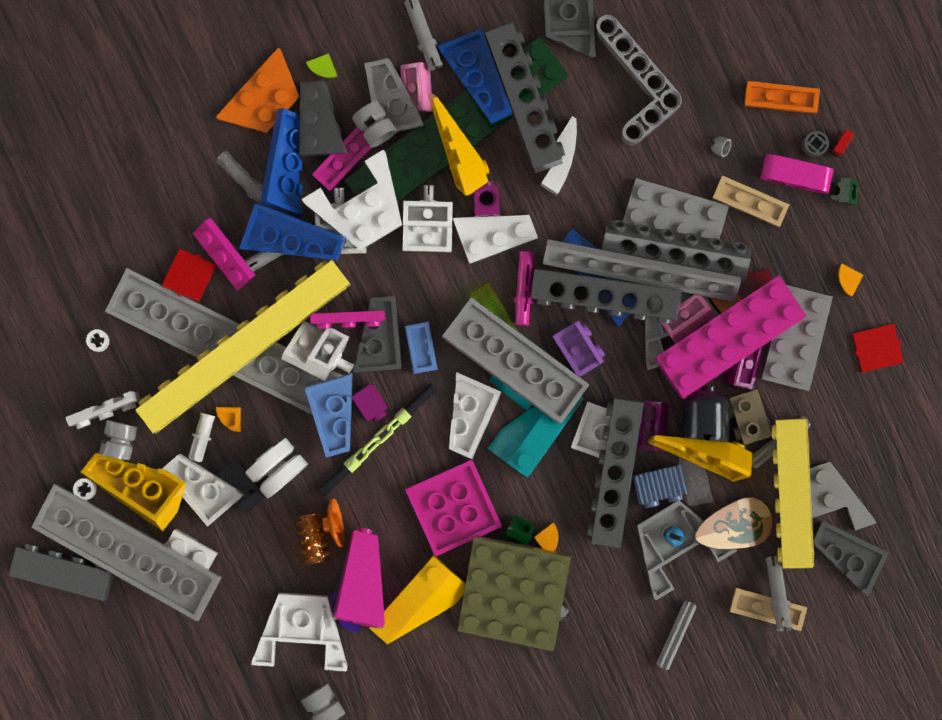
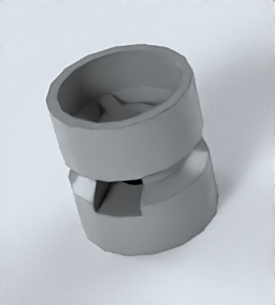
(380, 130)
(118, 440)
(322, 705)

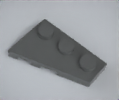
(317, 122)
(380, 344)
(851, 555)

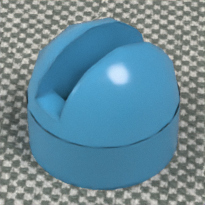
(677, 531)

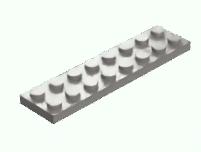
(126, 552)

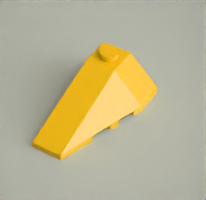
(465, 164)
(721, 458)
(145, 490)
(424, 597)

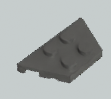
(571, 24)

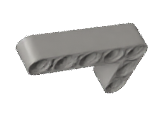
(641, 78)

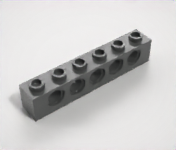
(509, 37)
(689, 244)
(544, 281)
(612, 534)

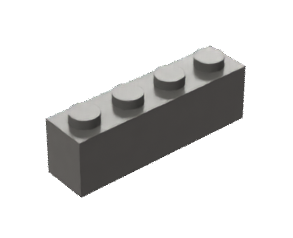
(61, 572)

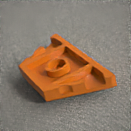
(262, 95)

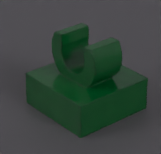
(848, 191)
(520, 530)

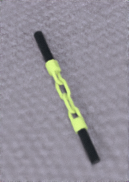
(353, 463)

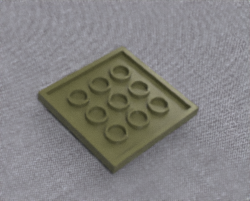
(514, 593)

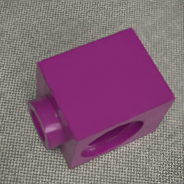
(492, 209)
(370, 403)

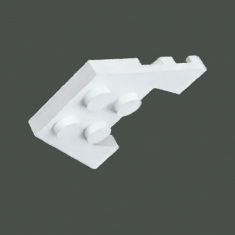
(366, 215)
(301, 620)

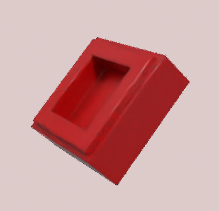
(842, 143)

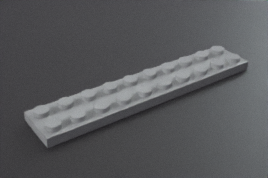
(199, 329)

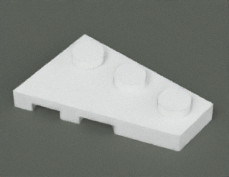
(82, 418)

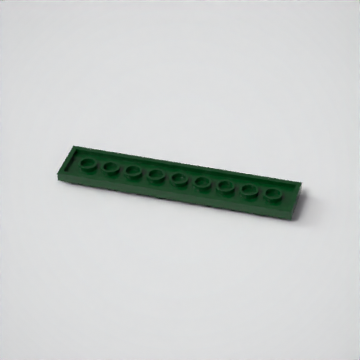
(421, 151)

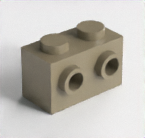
(749, 417)

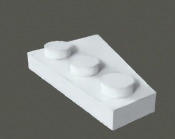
(493, 234)
(471, 414)
(203, 491)

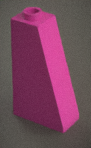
(360, 586)

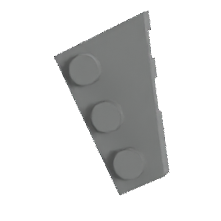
(392, 95)

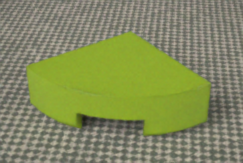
(323, 67)

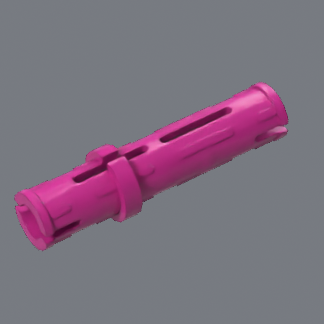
(524, 284)

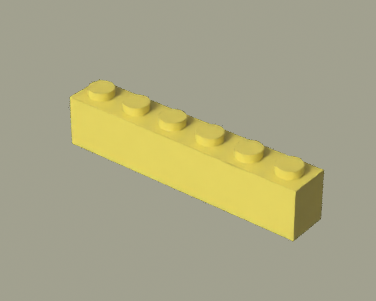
(794, 493)

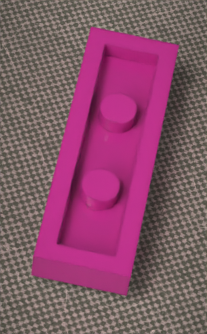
(339, 165)
(224, 254)
(348, 319)

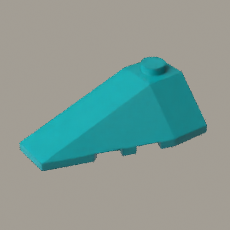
(528, 439)

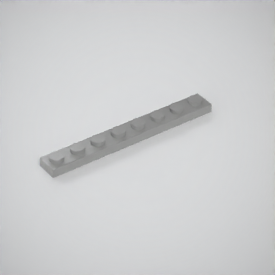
(641, 270)

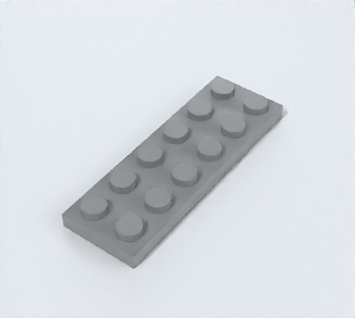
(515, 361)

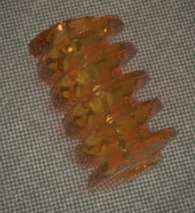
(312, 538)

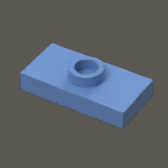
(421, 347)

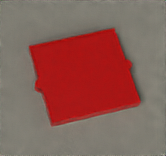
(189, 275)
(877, 348)

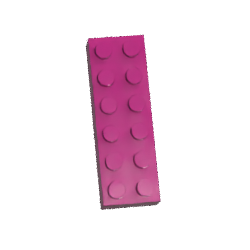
(730, 337)

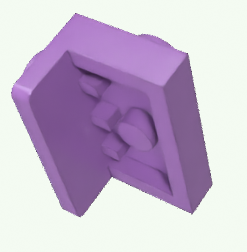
(578, 348)

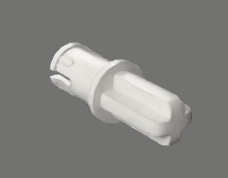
(201, 437)

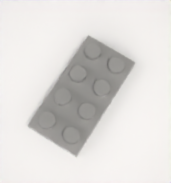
(674, 210)
(795, 351)

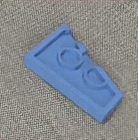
(332, 412)

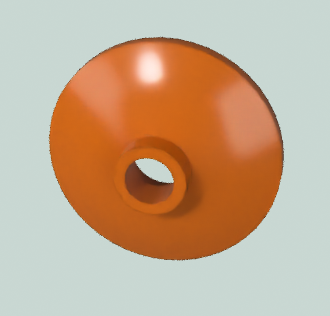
(334, 524)

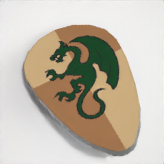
(736, 525)

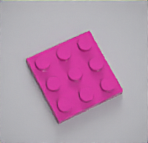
(453, 507)

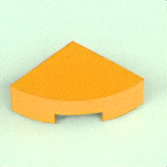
(849, 279)
(230, 417)
(548, 538)

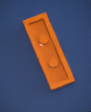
(781, 97)

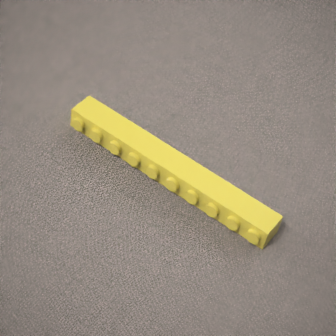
(242, 347)

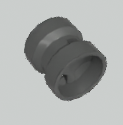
(813, 148)

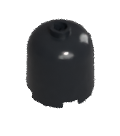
(706, 415)

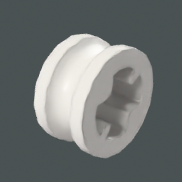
(92, 346)
(89, 495)

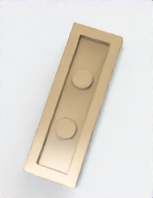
(750, 201)
(759, 607)

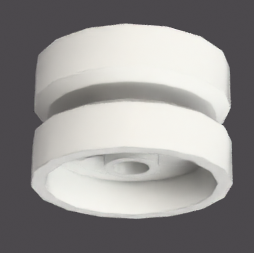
(276, 468)

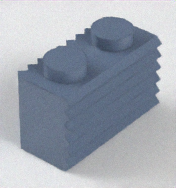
(659, 485)

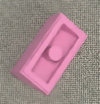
(418, 84)
(692, 315)

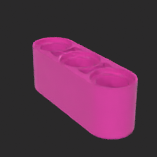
(796, 173)

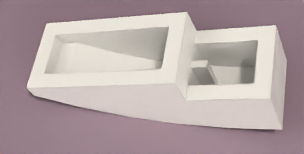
(557, 175)

